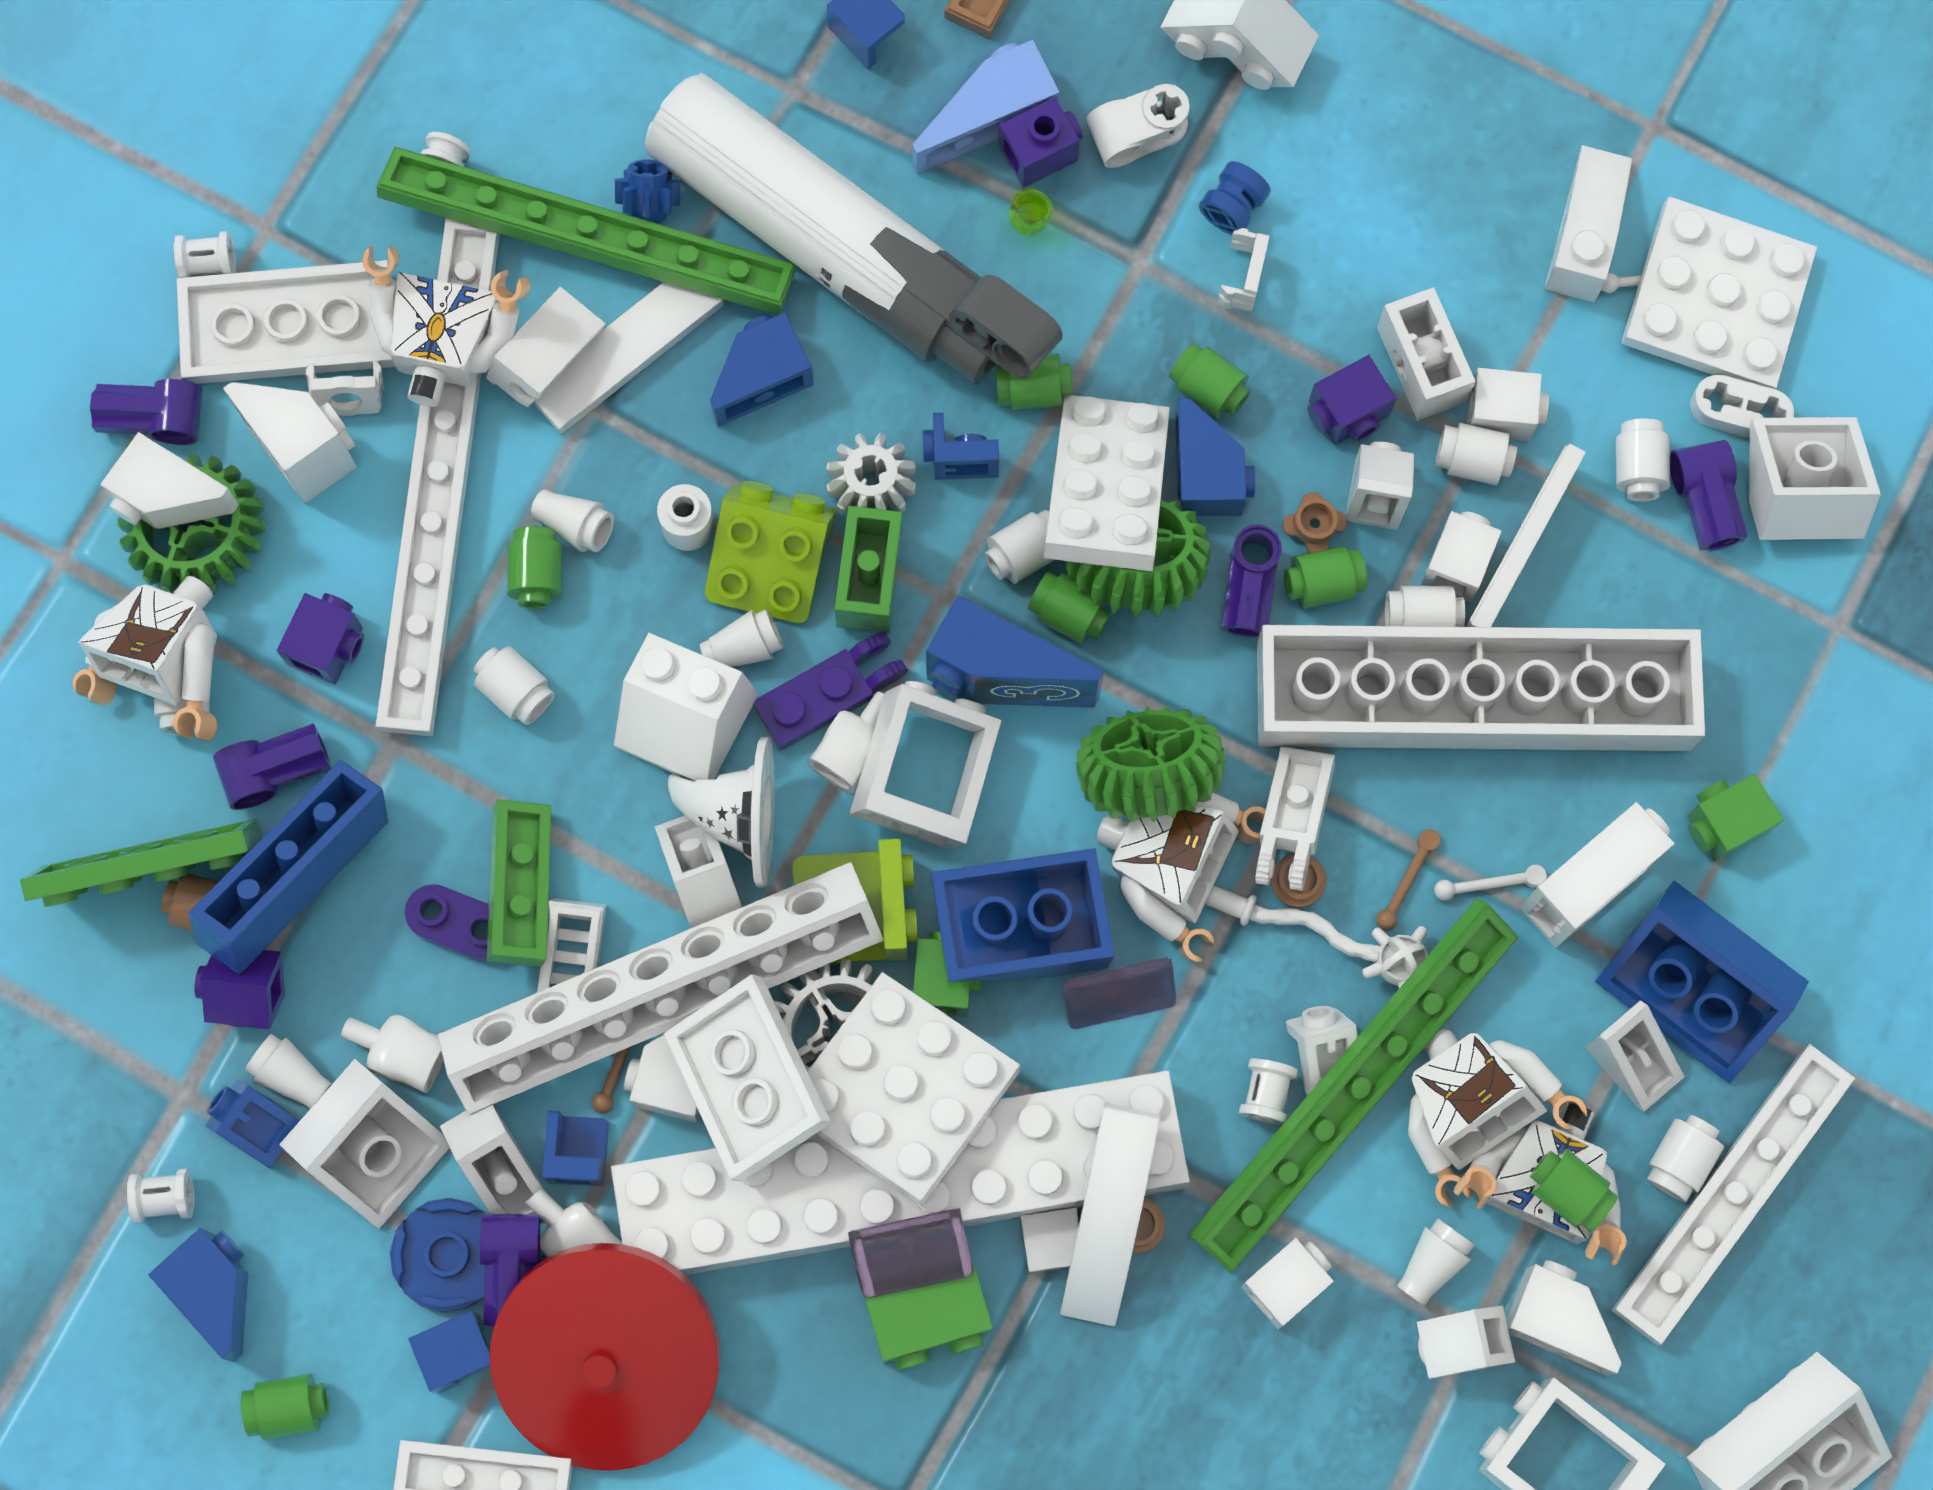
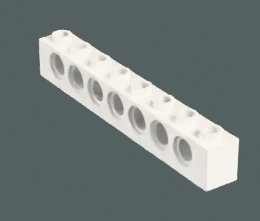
(656, 988)

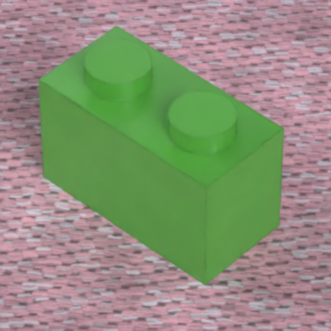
(868, 569)
(928, 1319)

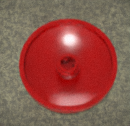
(605, 1356)

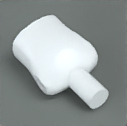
(845, 746)
(399, 1051)
(569, 1227)

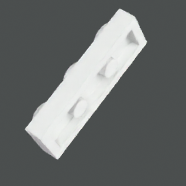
(465, 1468)

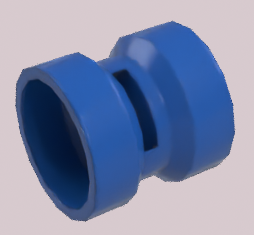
(1234, 198)

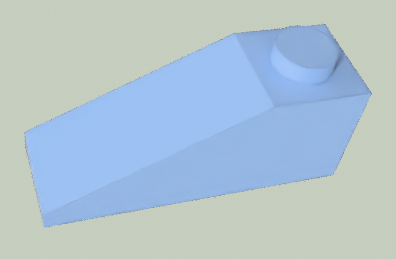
(997, 91)

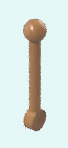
(1427, 842)
(603, 1101)

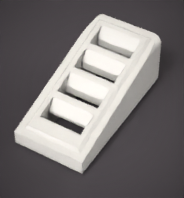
(576, 910)

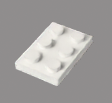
(747, 1078)

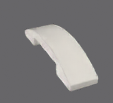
(1110, 1214)

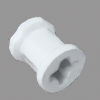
(204, 255)
(1267, 1091)
(160, 1196)

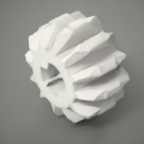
(888, 466)

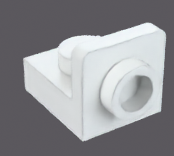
(1322, 1039)

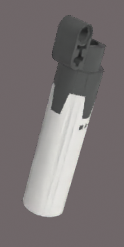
(846, 236)

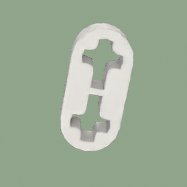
(1742, 402)

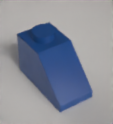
(760, 369)
(1209, 465)
(208, 1289)

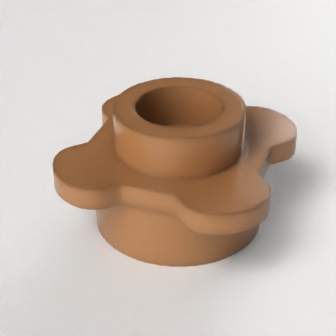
(1315, 508)

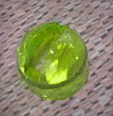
(1035, 209)

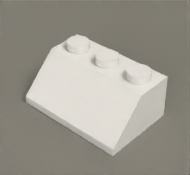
(1797, 1436)

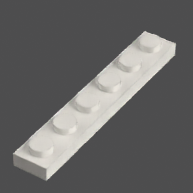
(1733, 1195)

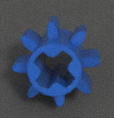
(647, 191)

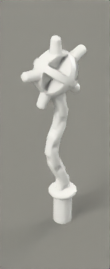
(1394, 958)

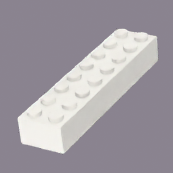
(1480, 688)

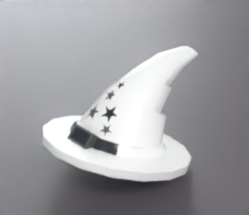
(735, 808)

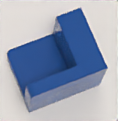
(863, 25)
(575, 1150)
(451, 1351)

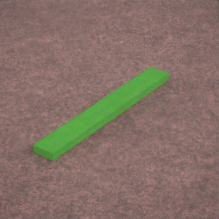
(586, 231)
(1353, 1085)

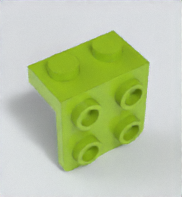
(768, 551)
(883, 880)

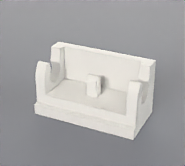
(544, 347)

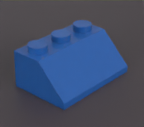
(1703, 981)

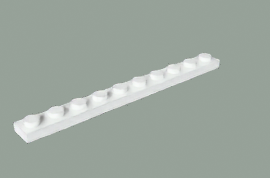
(433, 518)

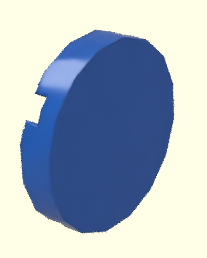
(439, 1255)

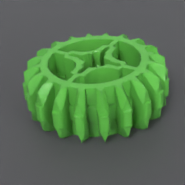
(186, 546)
(1177, 572)
(1150, 764)

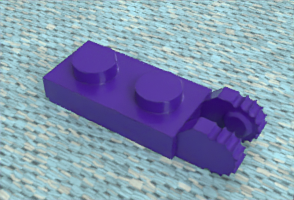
(825, 690)

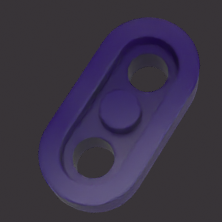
(454, 925)

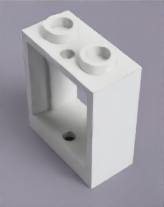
(906, 816)
(1597, 873)
(1532, 1405)

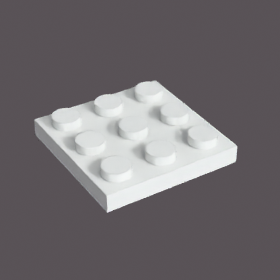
(1719, 294)
(907, 1087)

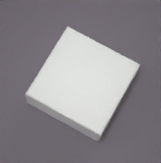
(1049, 1239)

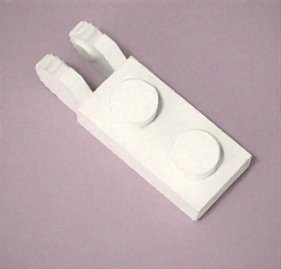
(1294, 812)

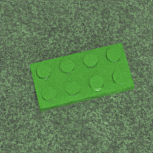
(121, 867)

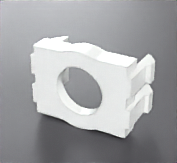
(1256, 245)
(366, 388)

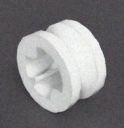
(446, 148)

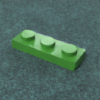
(519, 883)

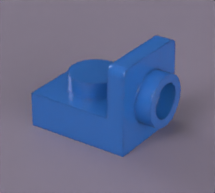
(964, 458)
(250, 1122)

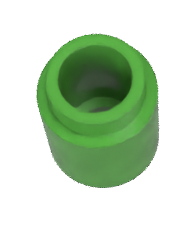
(1210, 381)
(1040, 390)
(534, 567)
(1325, 577)
(1066, 610)
(1573, 1189)
(284, 1407)

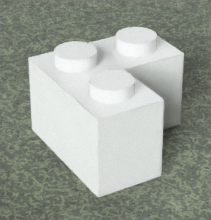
(1258, 36)

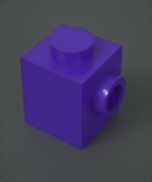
(1040, 141)
(1351, 402)
(322, 637)
(245, 998)

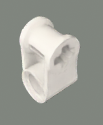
(1132, 128)

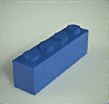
(289, 867)

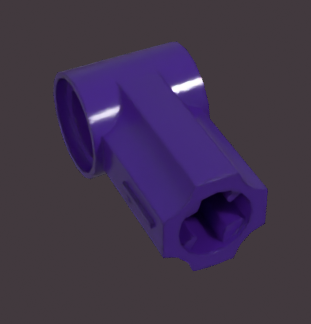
(163, 412)
(1707, 481)
(1250, 585)
(256, 770)
(508, 1251)

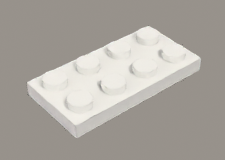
(277, 323)
(1107, 483)

